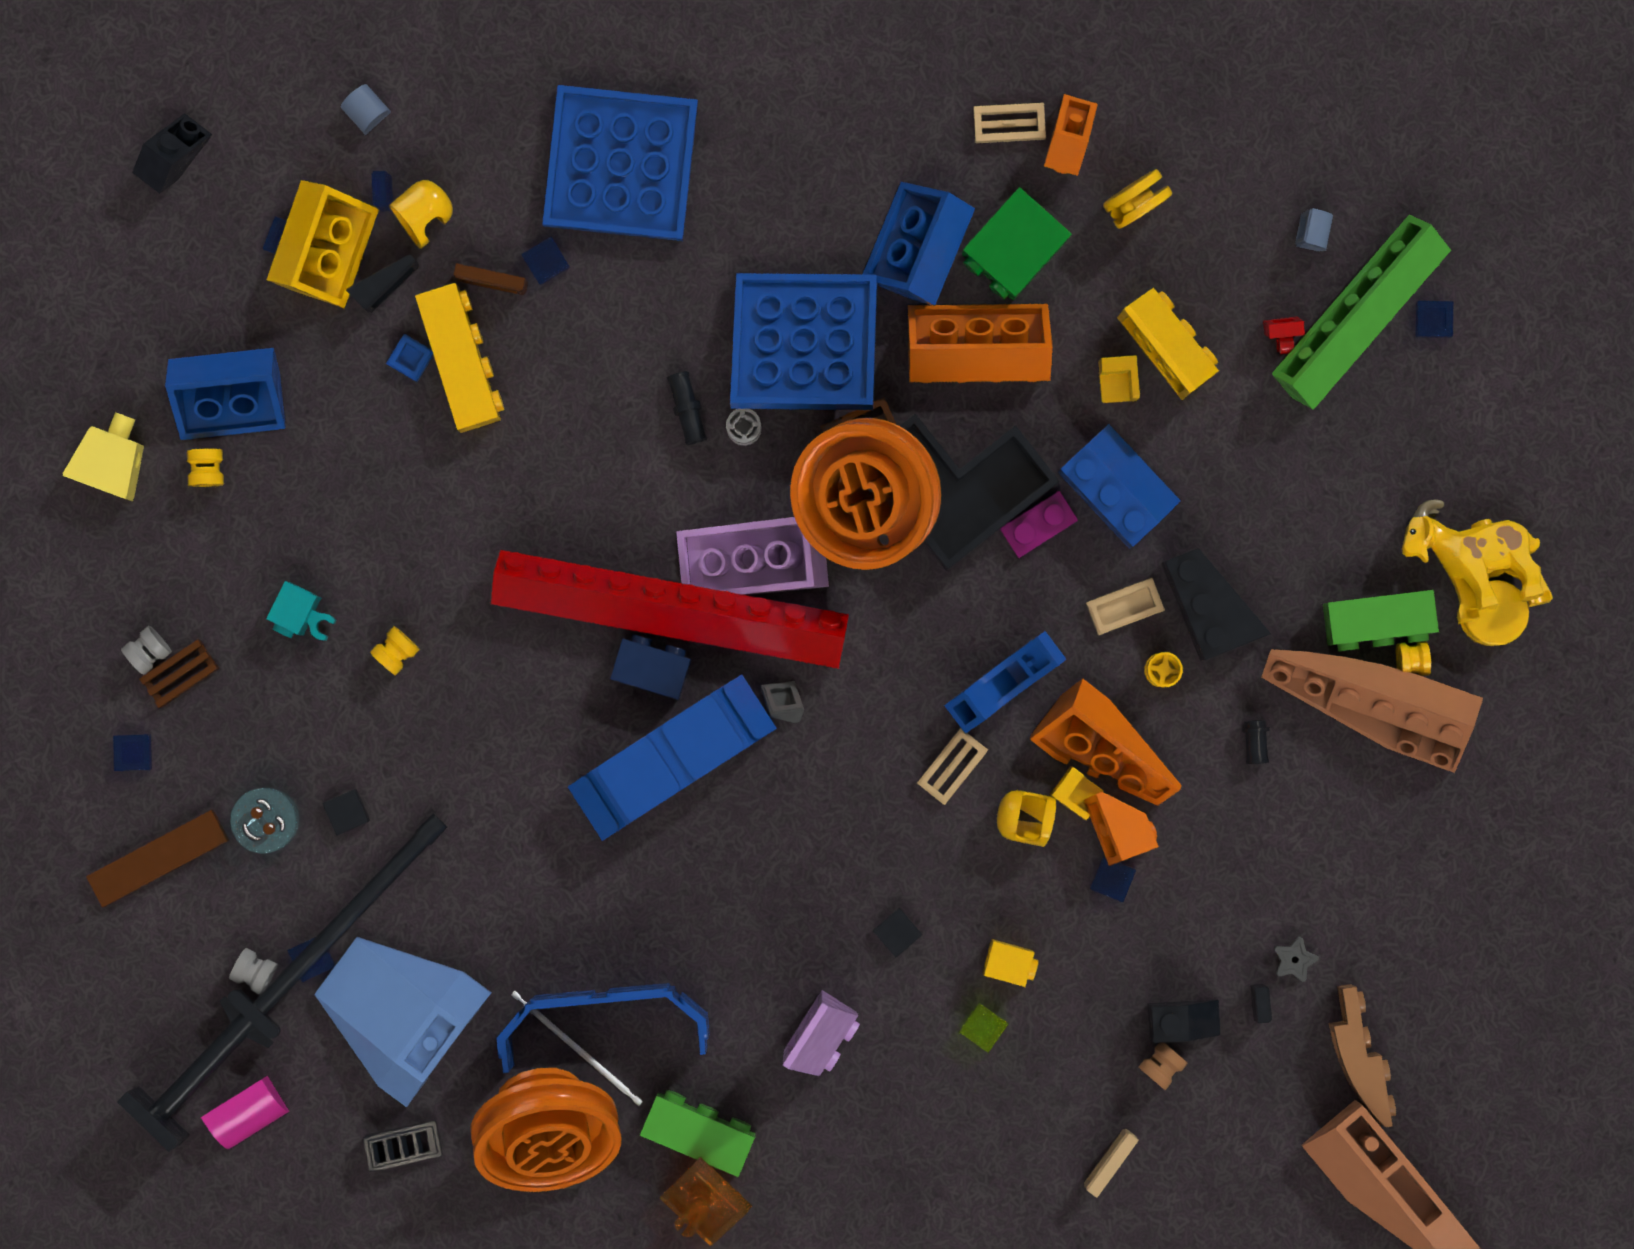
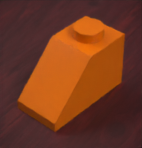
(1070, 135)
(1120, 828)

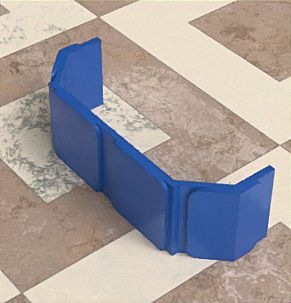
(671, 757)
(685, 1003)

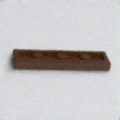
(157, 858)

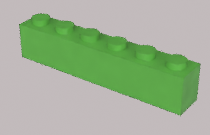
(1361, 311)

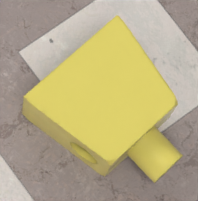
(108, 459)

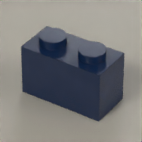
(651, 668)

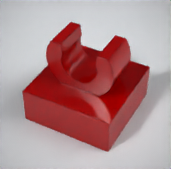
(1284, 330)

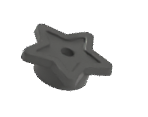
(1286, 954)

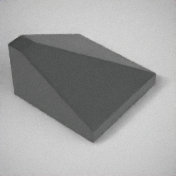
(783, 701)

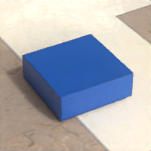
(410, 358)

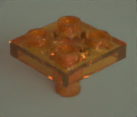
(704, 1202)

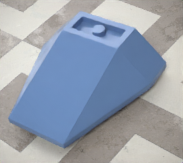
(398, 1012)

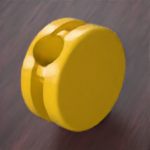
(1136, 199)
(1500, 624)

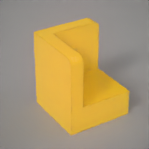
(1119, 379)
(1073, 790)

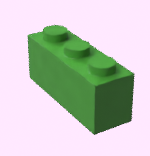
(1380, 619)
(698, 1132)

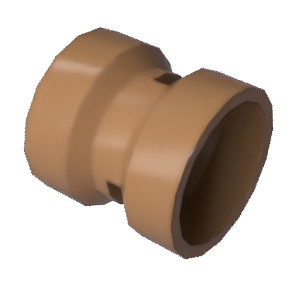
(1163, 1065)

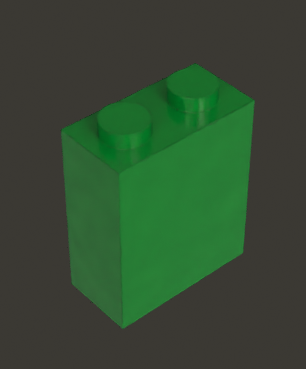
(1015, 245)

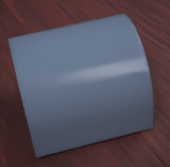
(365, 108)
(1314, 230)

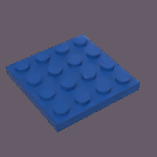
(620, 163)
(804, 341)

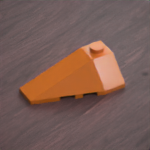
(1095, 733)

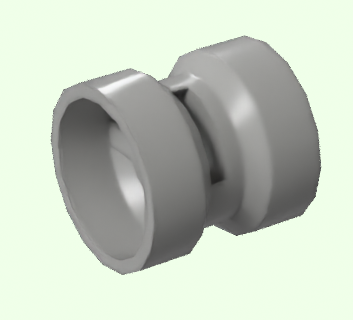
(748, 426)
(146, 650)
(253, 971)

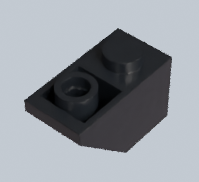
(170, 153)

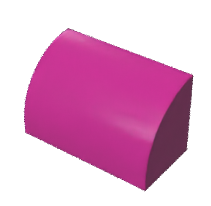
(245, 1113)

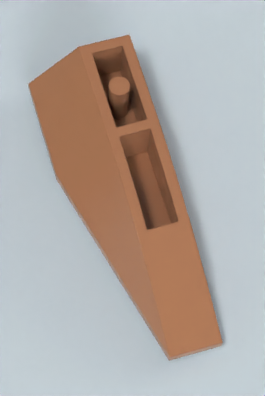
(1381, 703)
(1383, 1181)

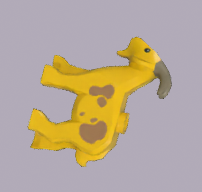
(1476, 556)

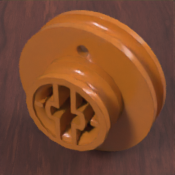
(834, 499)
(545, 1132)

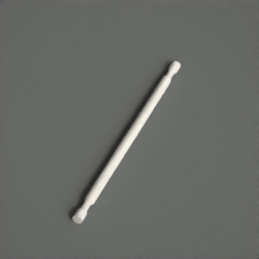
(581, 1052)

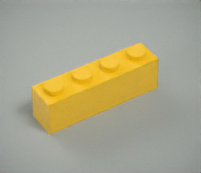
(458, 357)

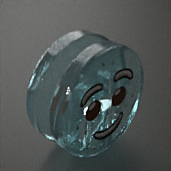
(265, 820)

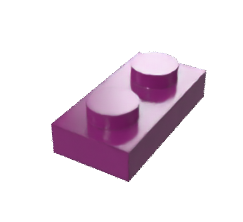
(1038, 524)

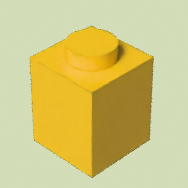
(1010, 963)

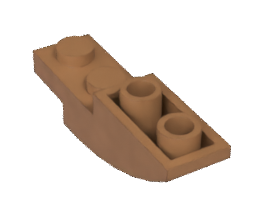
(1363, 1070)

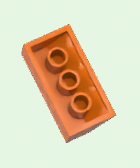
(979, 343)

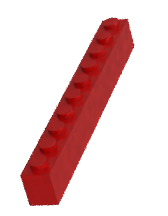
(669, 609)

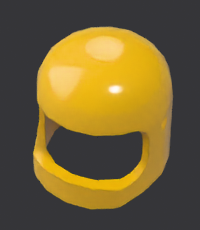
(419, 206)
(1038, 806)

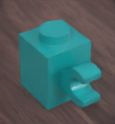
(296, 610)

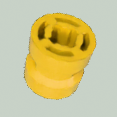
(205, 475)
(397, 647)
(1168, 669)

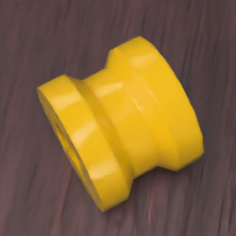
(1414, 658)

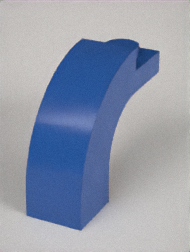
(1005, 682)

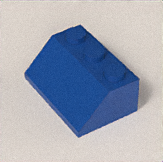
(919, 242)
(225, 393)
(1119, 486)

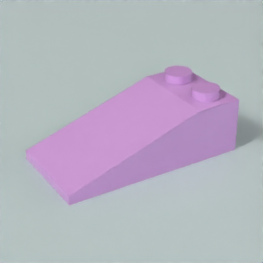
(751, 558)
(819, 1036)

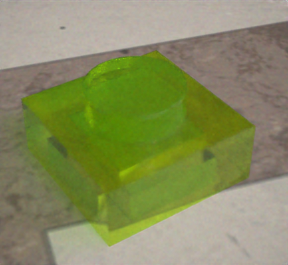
(983, 1027)

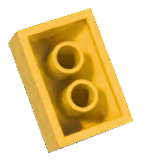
(322, 243)
(1168, 342)

